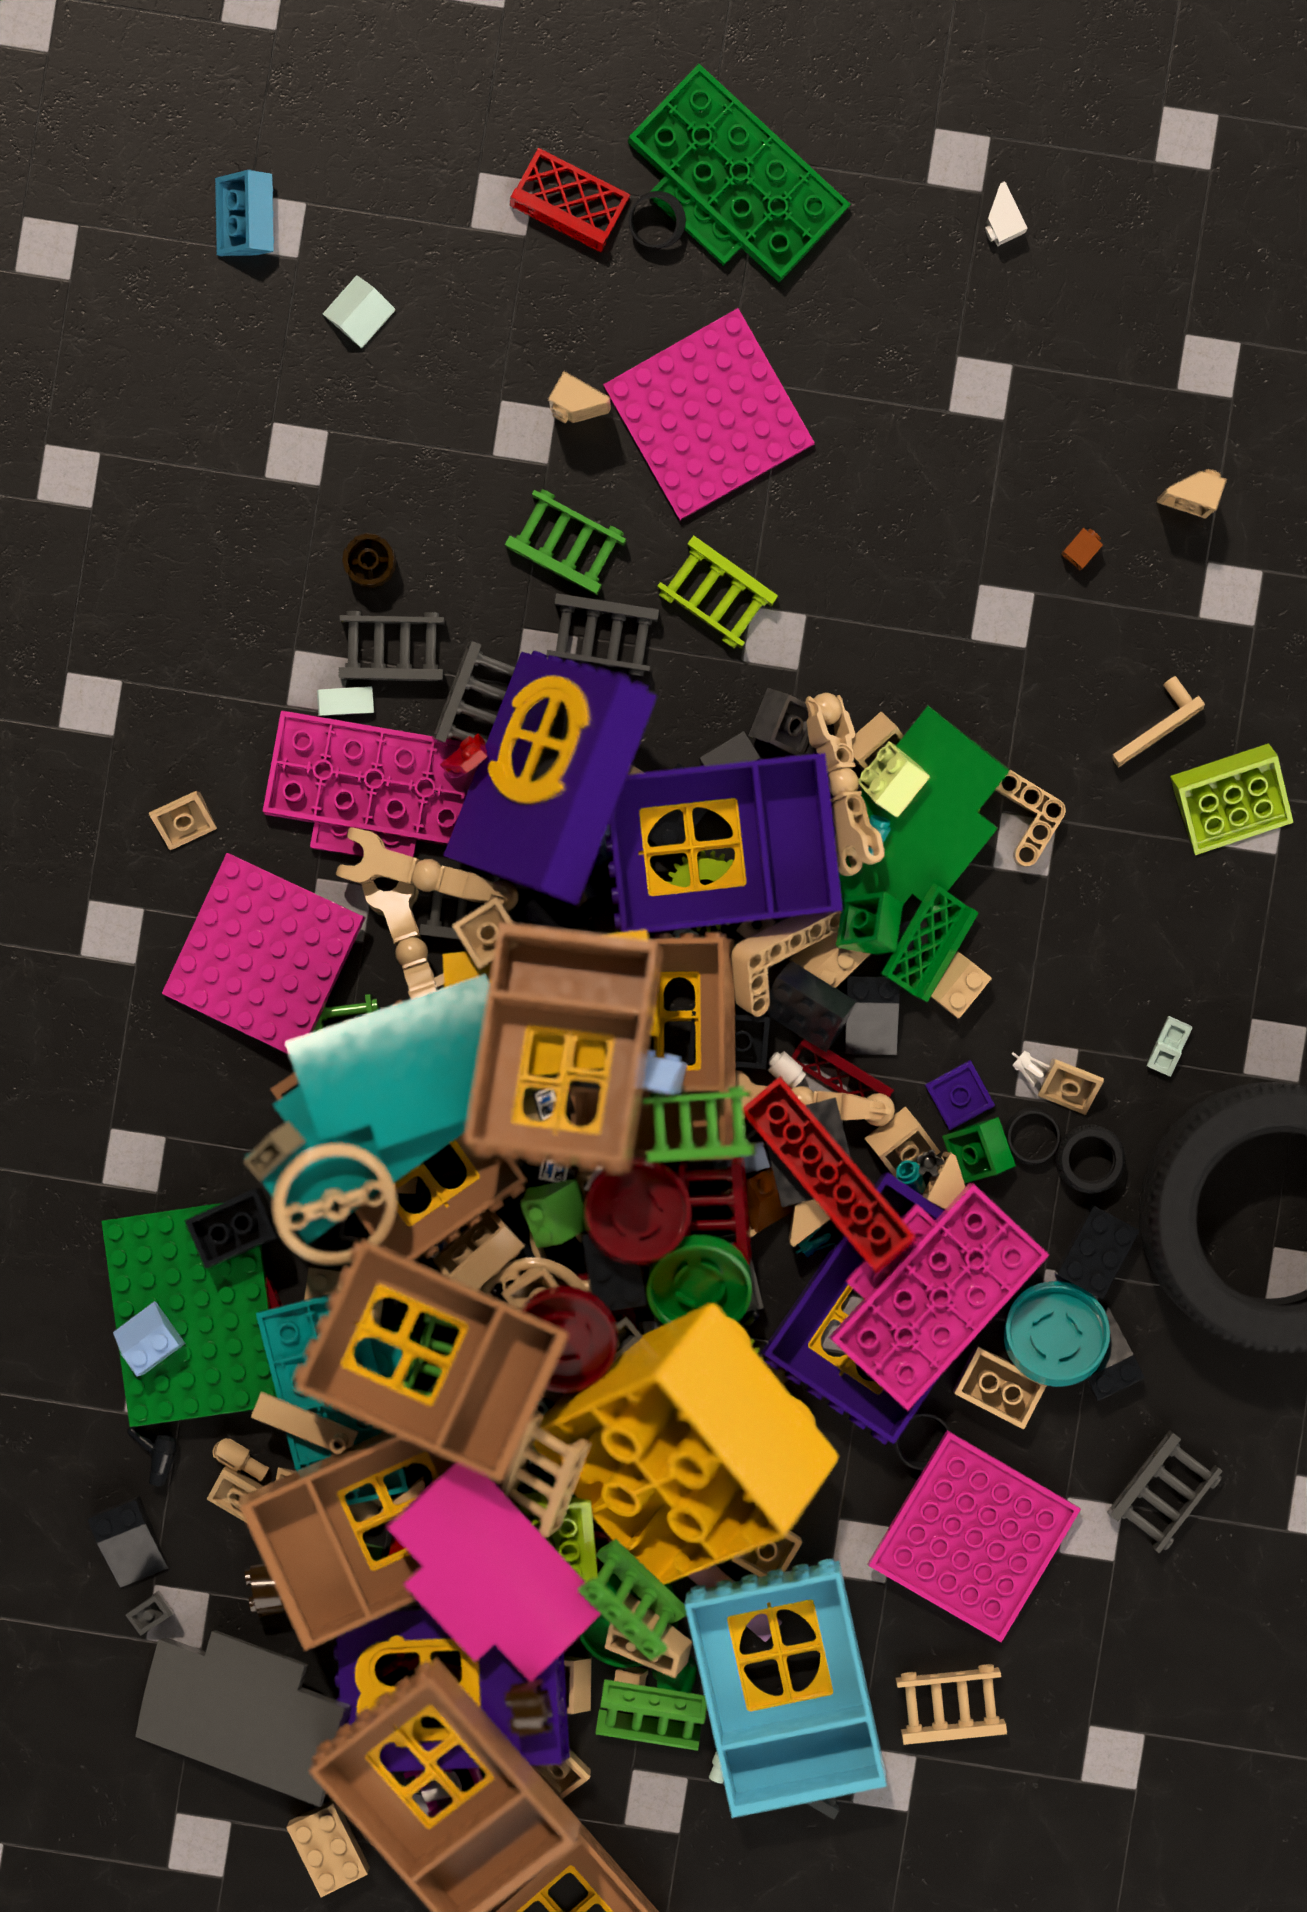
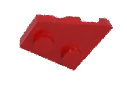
(469, 755)

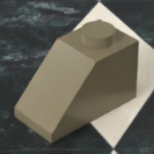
(274, 1151)

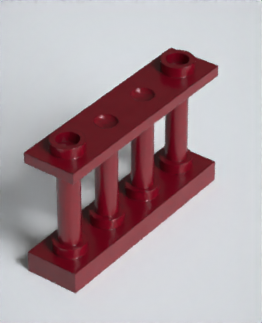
(735, 1198)

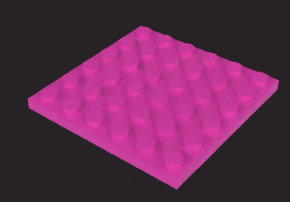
(708, 414)
(263, 954)
(974, 1536)

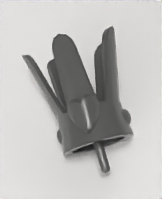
(929, 1162)

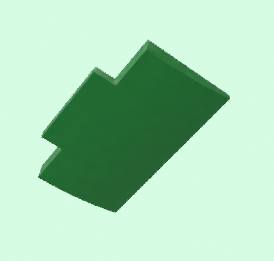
(735, 177)
(941, 824)

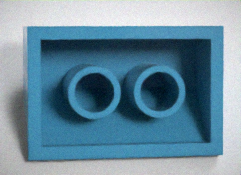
(244, 213)

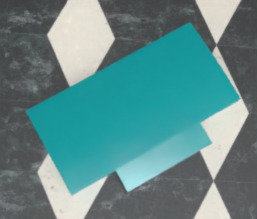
(395, 1067)
(342, 1171)
(285, 1338)

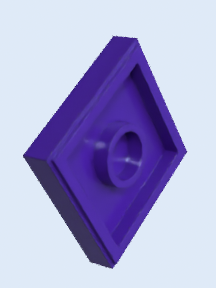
(959, 1095)

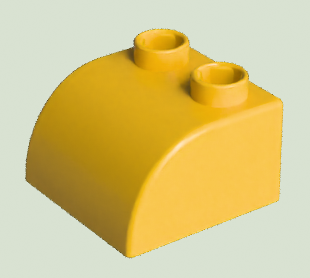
(691, 1447)

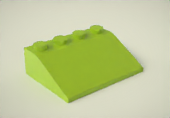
(1232, 798)
(575, 1537)

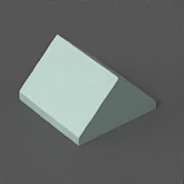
(359, 311)

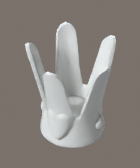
(1027, 1064)

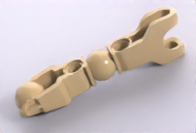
(848, 808)
(424, 874)
(410, 949)
(875, 1109)

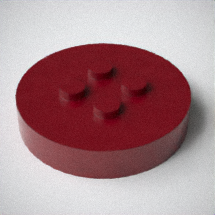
(637, 1213)
(591, 1336)

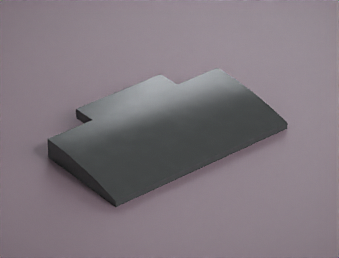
(239, 1712)

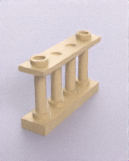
(566, 1475)
(940, 1728)

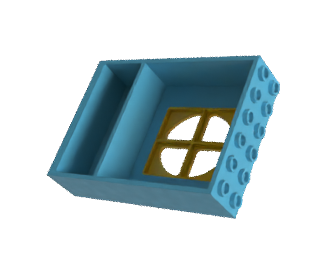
(798, 1742)

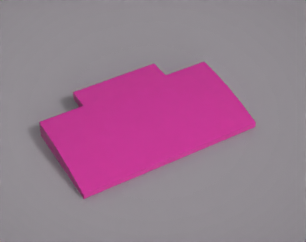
(364, 780)
(935, 1293)
(490, 1572)

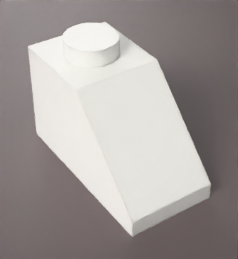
(1004, 218)

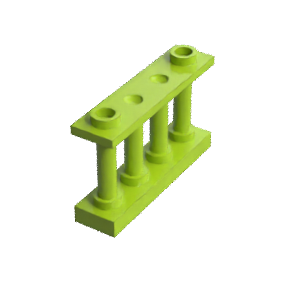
(740, 582)

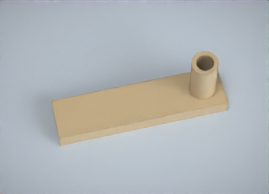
(1188, 708)
(303, 1423)

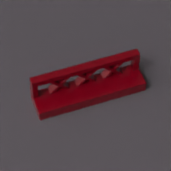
(844, 1065)

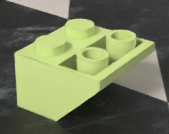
(892, 779)

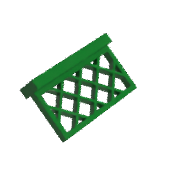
(939, 948)

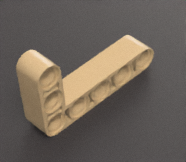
(1041, 817)
(770, 946)

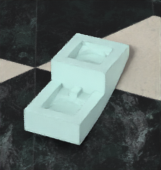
(345, 701)
(1169, 1046)

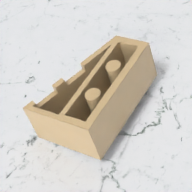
(669, 1662)

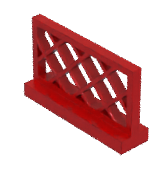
(558, 218)

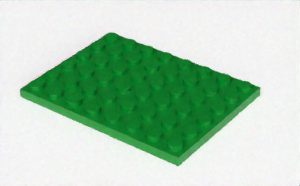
(210, 1308)

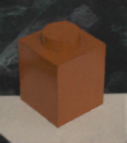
(1082, 548)

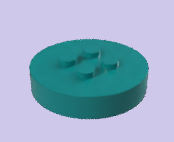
(1056, 1333)

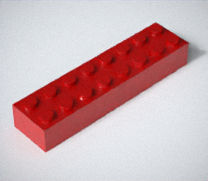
(828, 1175)

